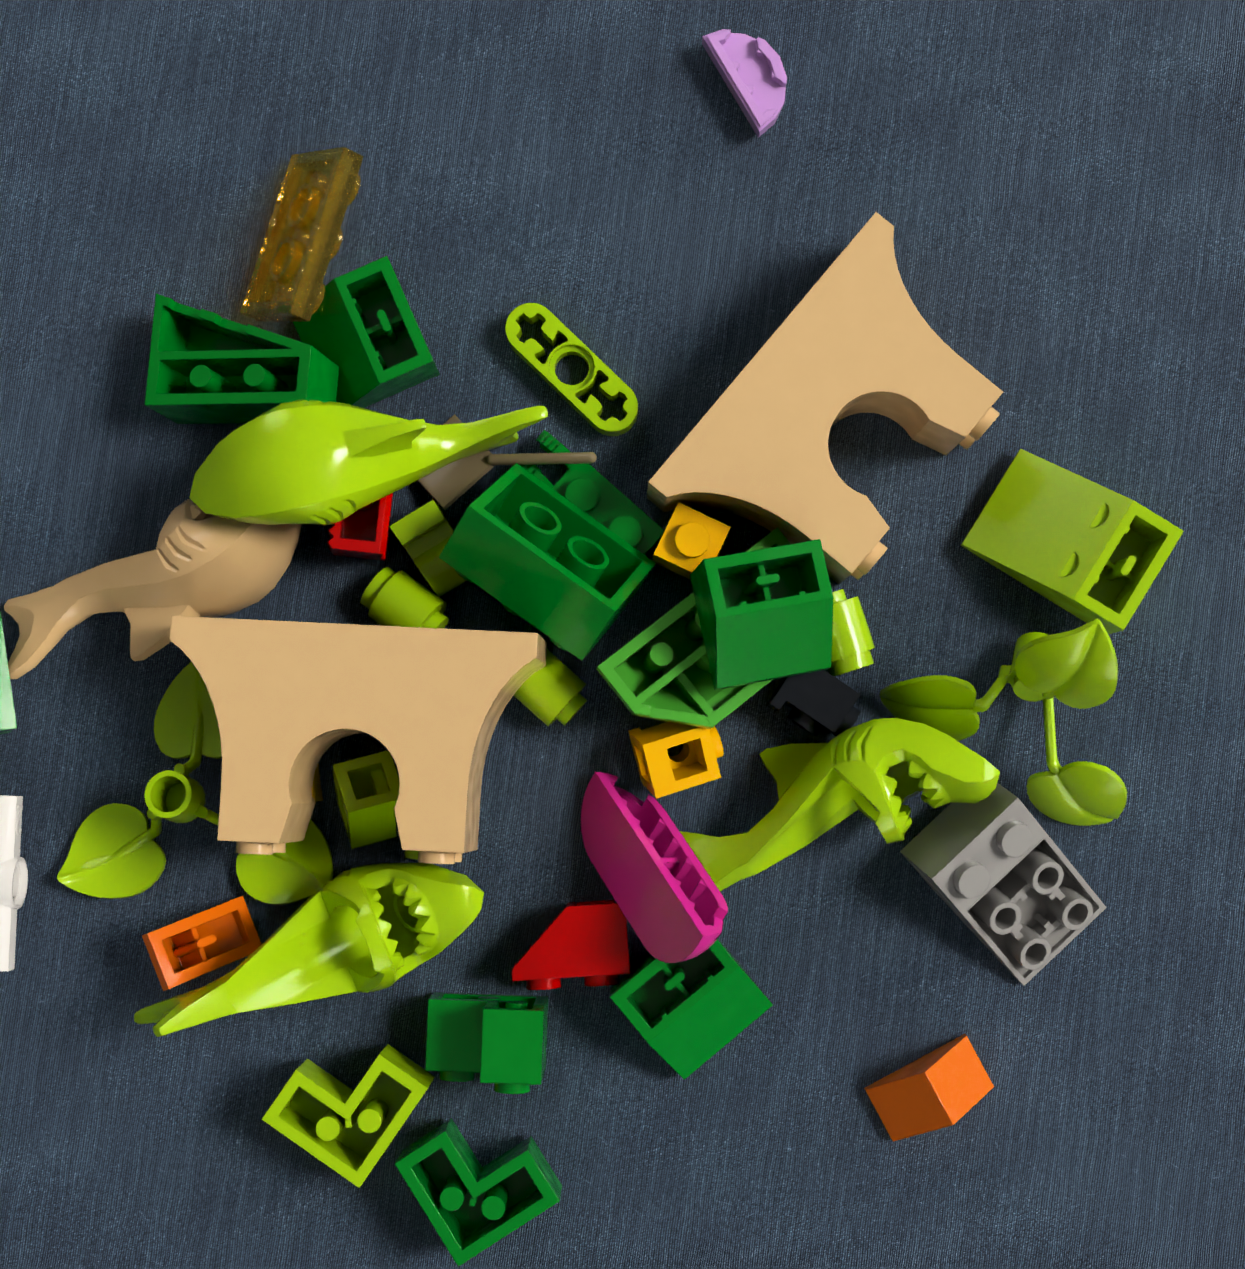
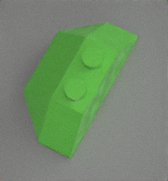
(668, 671)

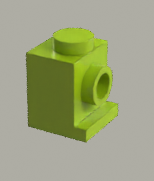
(367, 797)

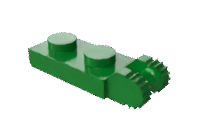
(600, 499)

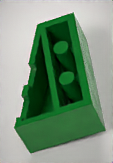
(227, 371)

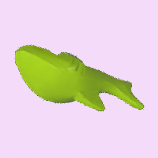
(334, 458)
(823, 783)
(342, 940)

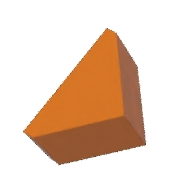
(202, 942)
(930, 1090)

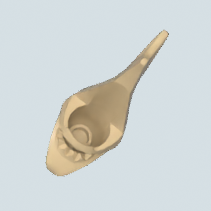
(197, 570)

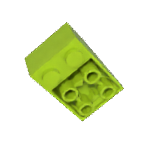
(1072, 540)

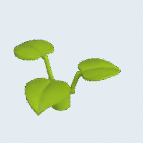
(1074, 668)
(116, 849)

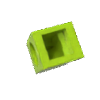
(424, 537)

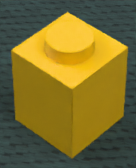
(689, 540)

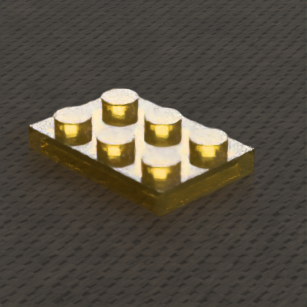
(303, 235)

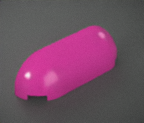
(650, 871)

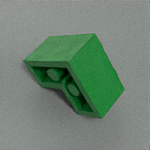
(488, 1036)
(472, 1202)

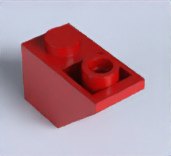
(581, 941)

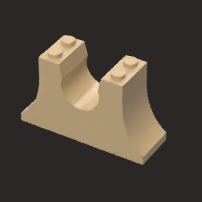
(838, 354)
(302, 686)

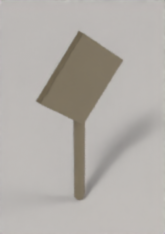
(457, 477)

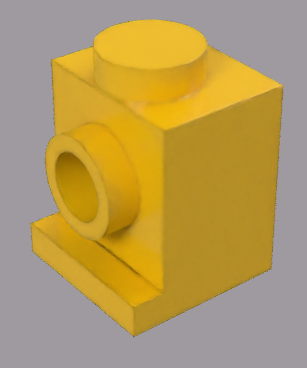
(671, 774)

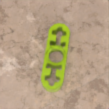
(531, 351)

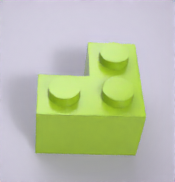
(348, 1126)

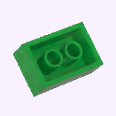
(546, 560)

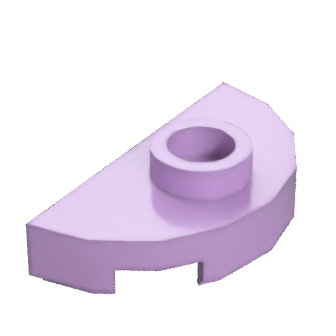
(751, 74)

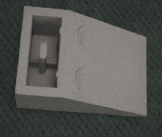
(1005, 880)

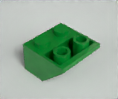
(369, 335)
(765, 613)
(690, 1005)

